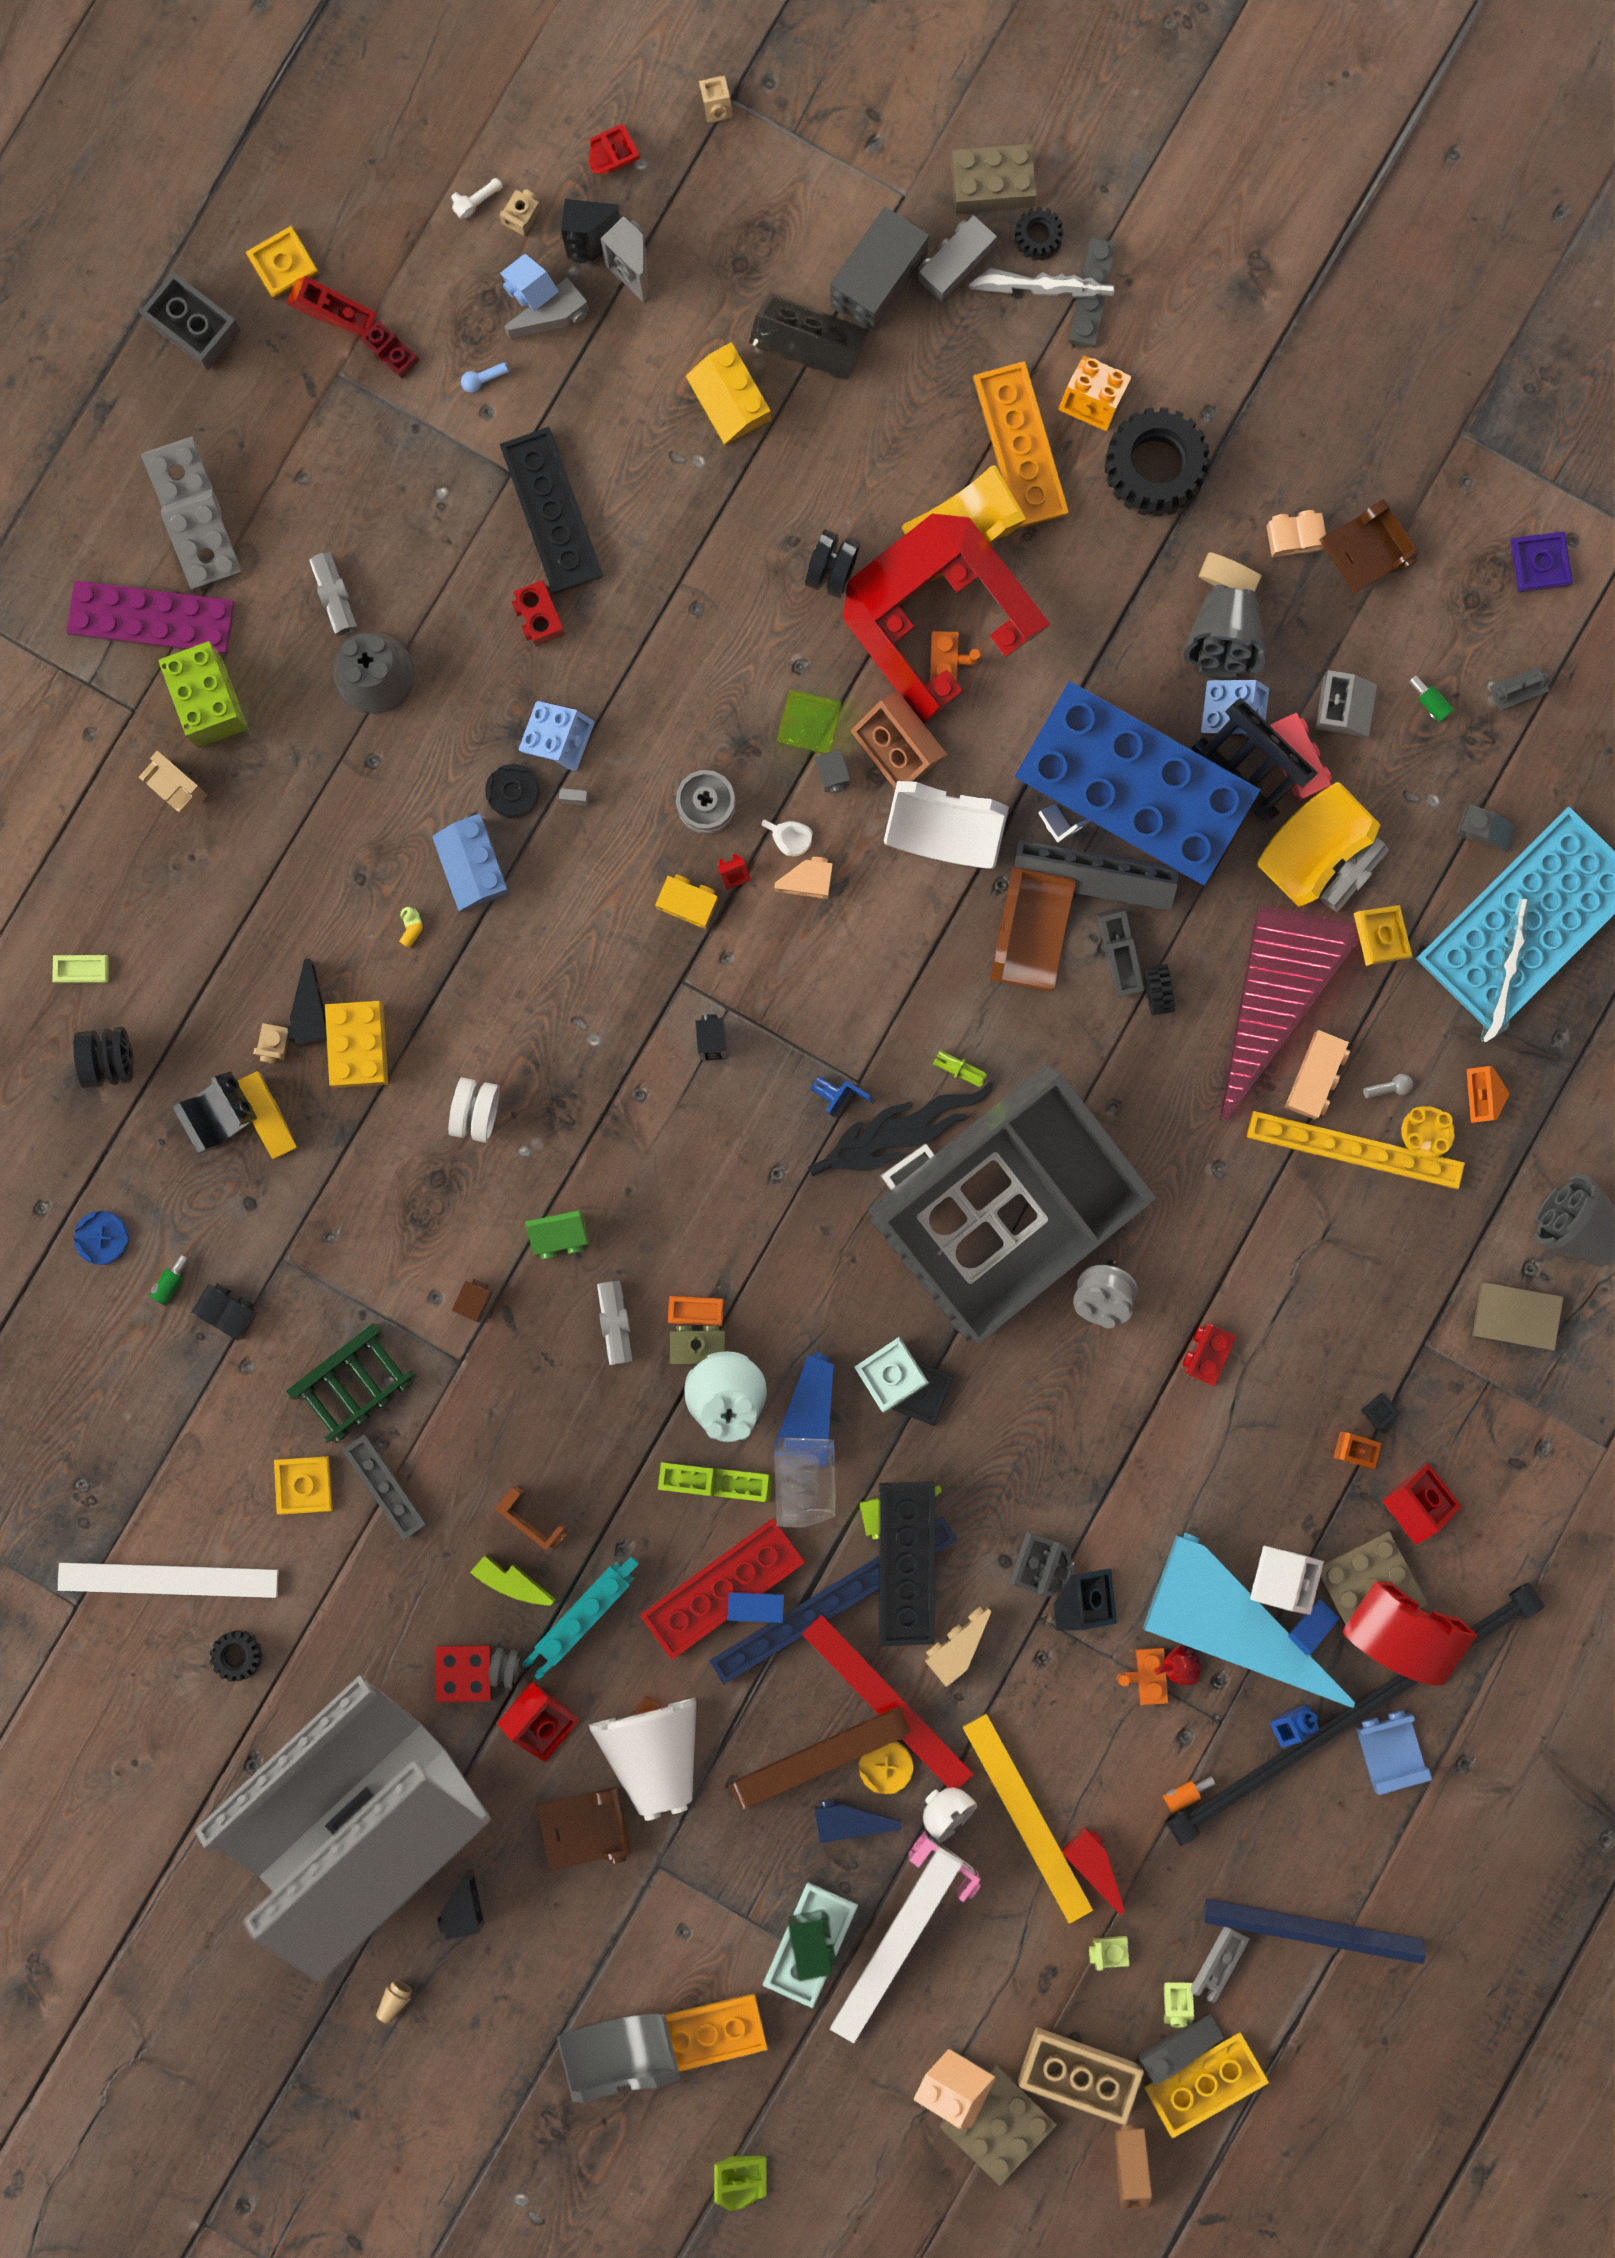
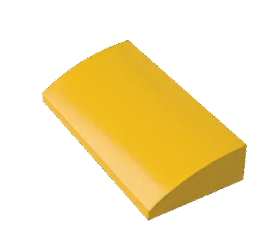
(1207, 2085)

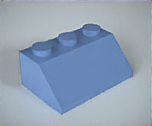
(470, 863)

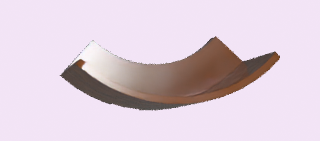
(1032, 929)

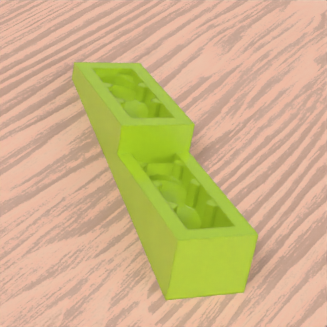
(716, 1482)

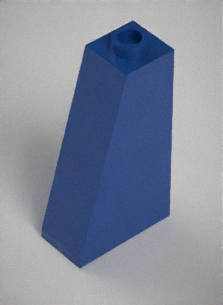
(811, 1402)

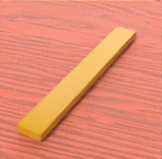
(1354, 1150)
(1027, 1818)

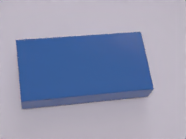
(755, 1607)
(1313, 1627)

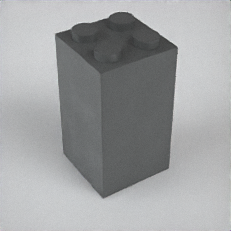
(878, 269)

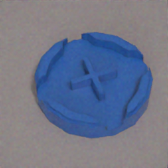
(101, 1237)

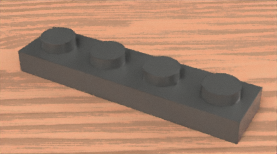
(1089, 310)
(384, 1487)

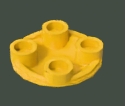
(1428, 1132)

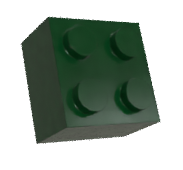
(810, 1945)

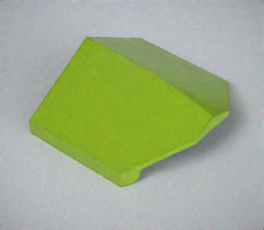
(739, 2181)

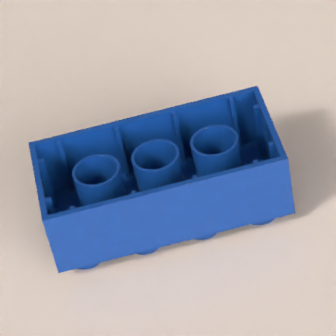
(1137, 782)

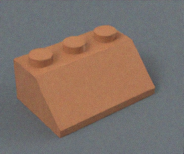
(898, 740)

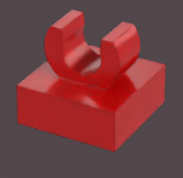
(733, 872)

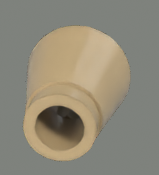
(394, 1999)

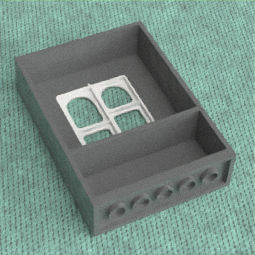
(1060, 1166)

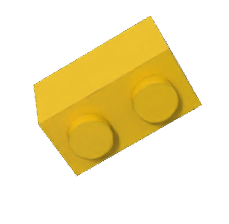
(686, 901)

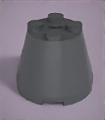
(1227, 635)
(373, 685)
(1578, 1222)

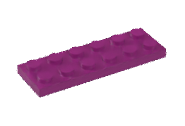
(149, 616)

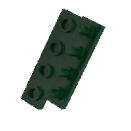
(326, 1372)

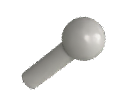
(1401, 1085)

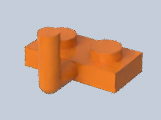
(945, 654)
(1151, 1686)

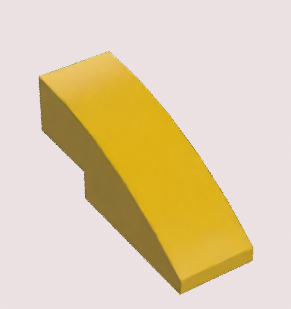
(270, 1121)

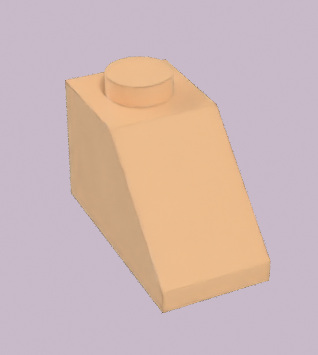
(807, 879)

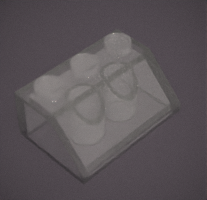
(804, 1481)

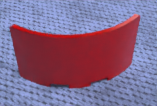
(1407, 1638)

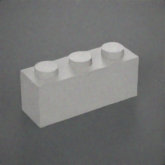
(956, 257)

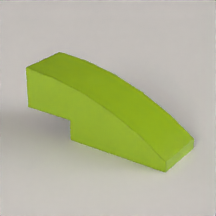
(511, 1582)

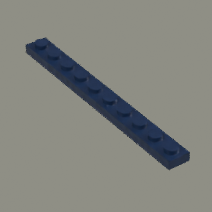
(827, 1602)

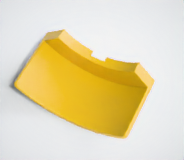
(986, 503)
(1315, 840)

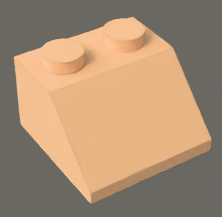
(955, 2089)

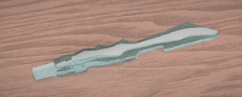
(1508, 969)

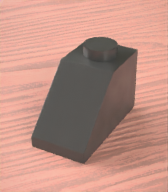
(1485, 828)

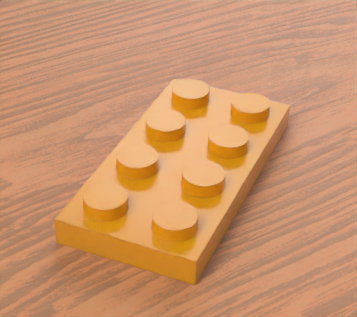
(716, 2032)

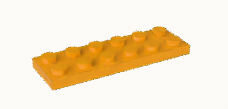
(1021, 442)

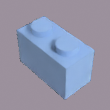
(528, 283)

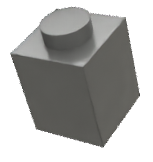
(832, 771)

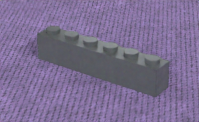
(1102, 874)

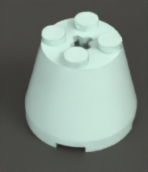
(724, 1383)

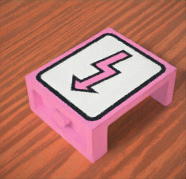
(927, 1843)

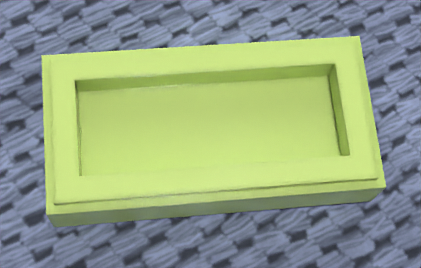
(80, 969)

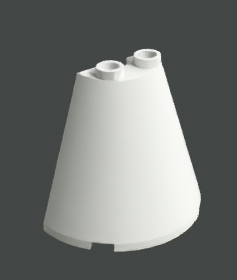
(652, 1756)

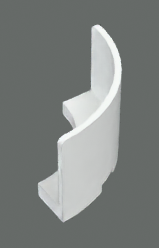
(945, 827)

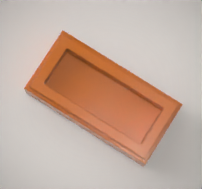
(695, 1311)

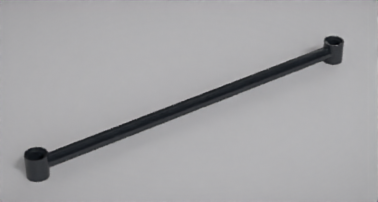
(1185, 1825)

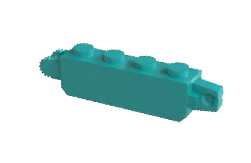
(583, 1615)

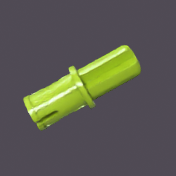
(960, 1068)

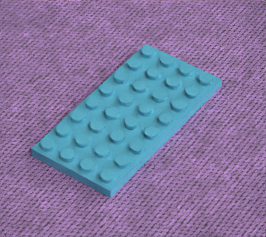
(1571, 896)

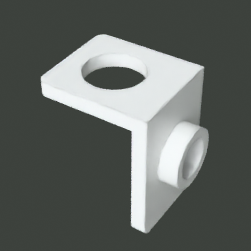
(1057, 823)

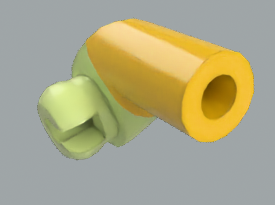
(413, 926)

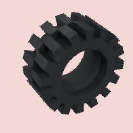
(1042, 218)
(1159, 989)
(221, 1664)

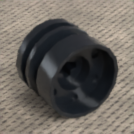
(97, 1057)

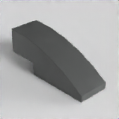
(1120, 951)

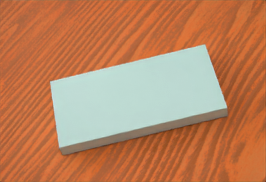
(783, 1973)

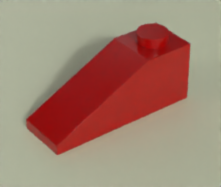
(330, 306)
(1091, 1860)

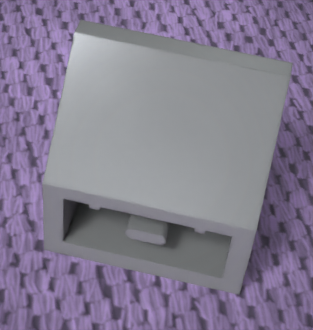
(1346, 704)

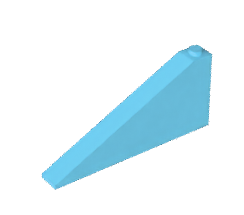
(1213, 1613)

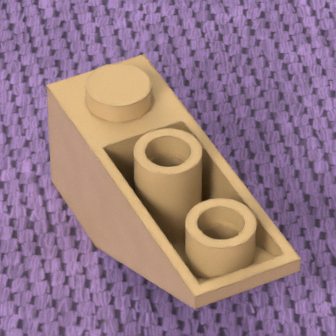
(956, 1653)

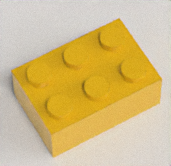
(356, 1044)

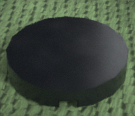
(512, 791)

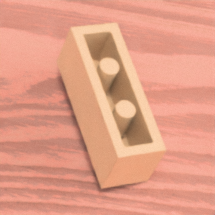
(1317, 1075)

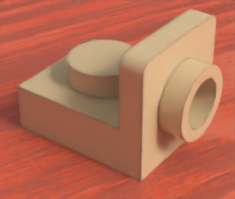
(716, 99)
(272, 1043)

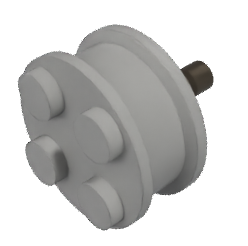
(1105, 1295)

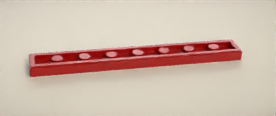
(884, 1698)

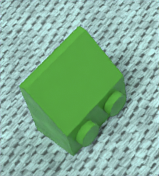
(557, 1234)

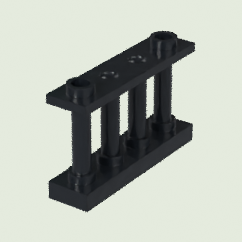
(1272, 743)

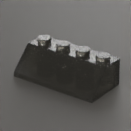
(808, 336)

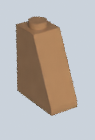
(1132, 2168)

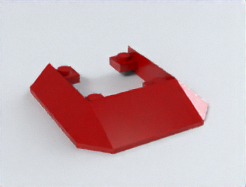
(933, 547)

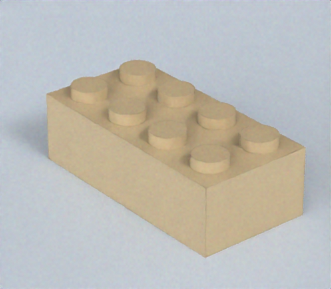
(1080, 2076)

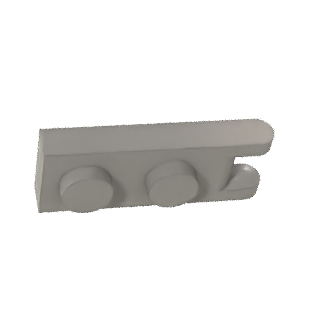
(1220, 1963)

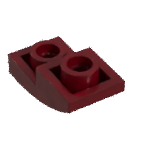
(389, 349)

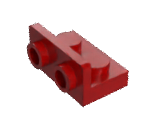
(1208, 1354)

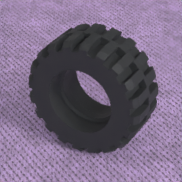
(1167, 429)

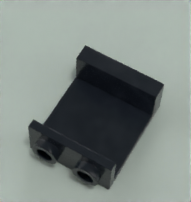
(215, 1113)

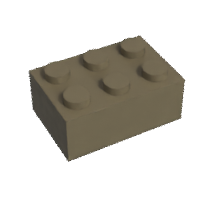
(993, 178)

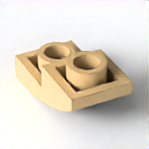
(1223, 571)

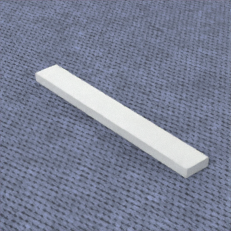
(168, 1580)
(896, 1944)

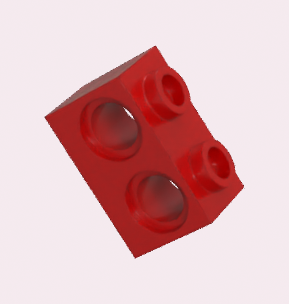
(541, 612)

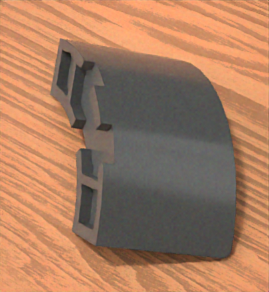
(618, 2054)

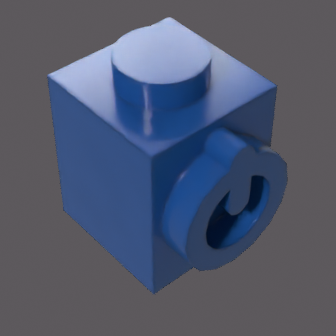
(1295, 1725)

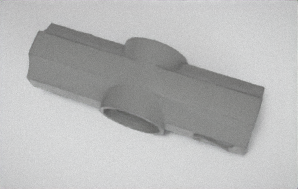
(333, 594)
(1353, 875)
(614, 1322)

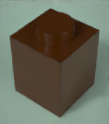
(472, 1300)

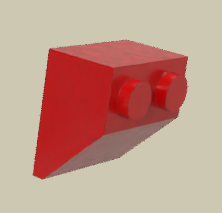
(1422, 1504)
(538, 1722)

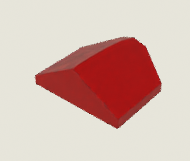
(612, 150)

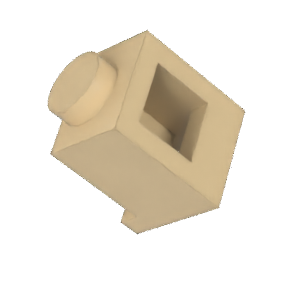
(520, 220)

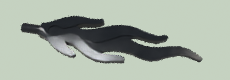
(895, 1132)

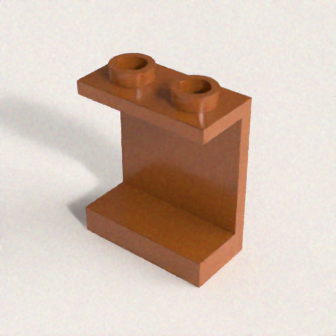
(505, 1509)

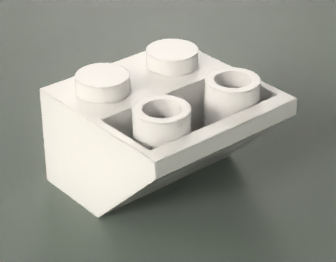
(1287, 1580)

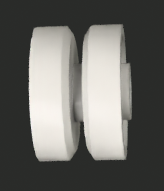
(473, 1110)

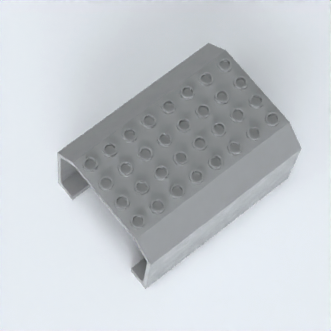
(347, 1884)

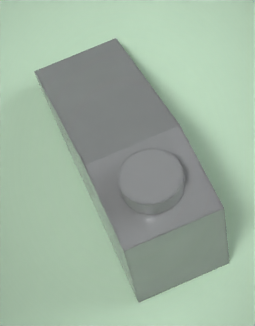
(556, 313)

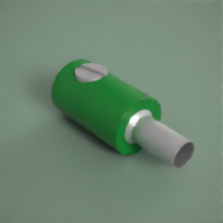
(1432, 700)
(168, 1282)

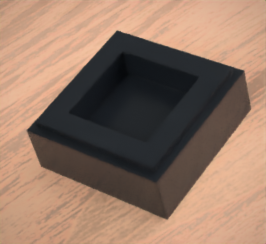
(1379, 1411)

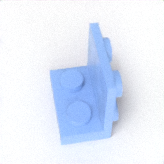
(1223, 693)
(557, 734)

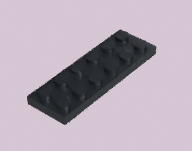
(551, 510)
(906, 1563)

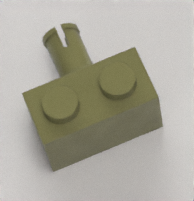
(695, 1346)

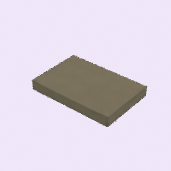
(1517, 1316)

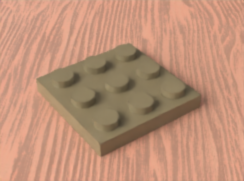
(1355, 1572)
(1004, 2130)

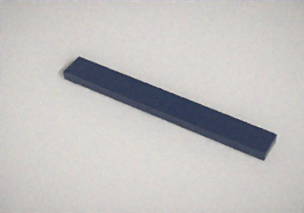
(1314, 1931)

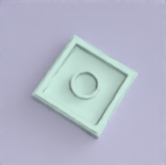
(891, 1375)

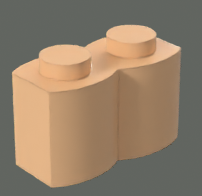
(1296, 534)

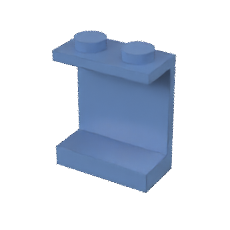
(1392, 1752)

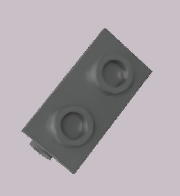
(1520, 688)

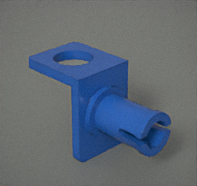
(837, 1095)

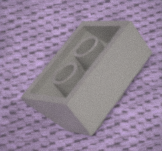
(626, 255)

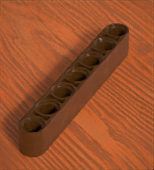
(819, 1758)

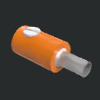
(1186, 1794)

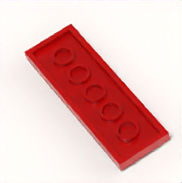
(703, 1599)

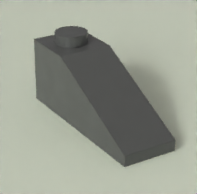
(1180, 2049)

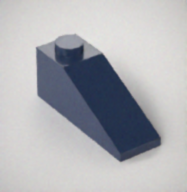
(847, 1821)

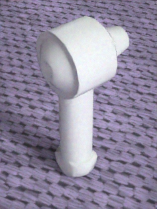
(466, 206)

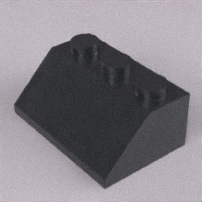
(584, 226)

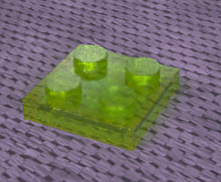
(809, 722)

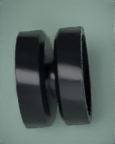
(828, 562)

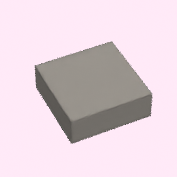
(573, 796)

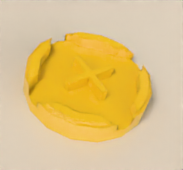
(887, 1768)

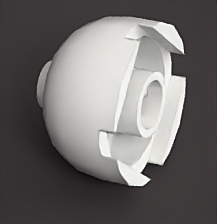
(946, 1812)

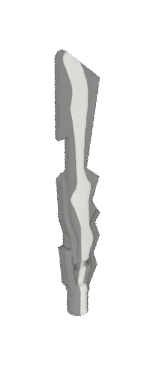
(1043, 285)

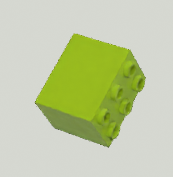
(203, 694)

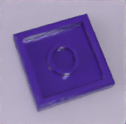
(1541, 561)

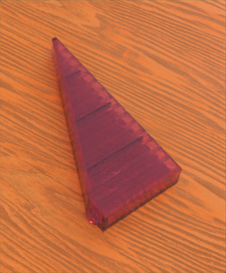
(1285, 973)

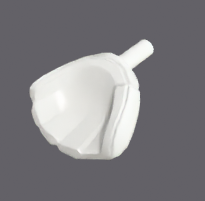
(791, 836)

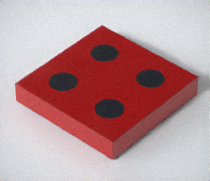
(462, 1673)

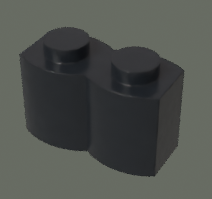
(224, 1311)

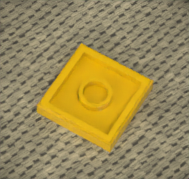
(281, 262)
(1383, 935)
(303, 1485)

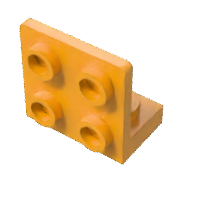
(1094, 392)

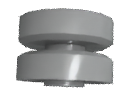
(700, 787)

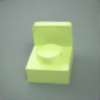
(1109, 1952)
(1178, 2004)

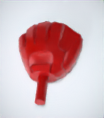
(1181, 1666)

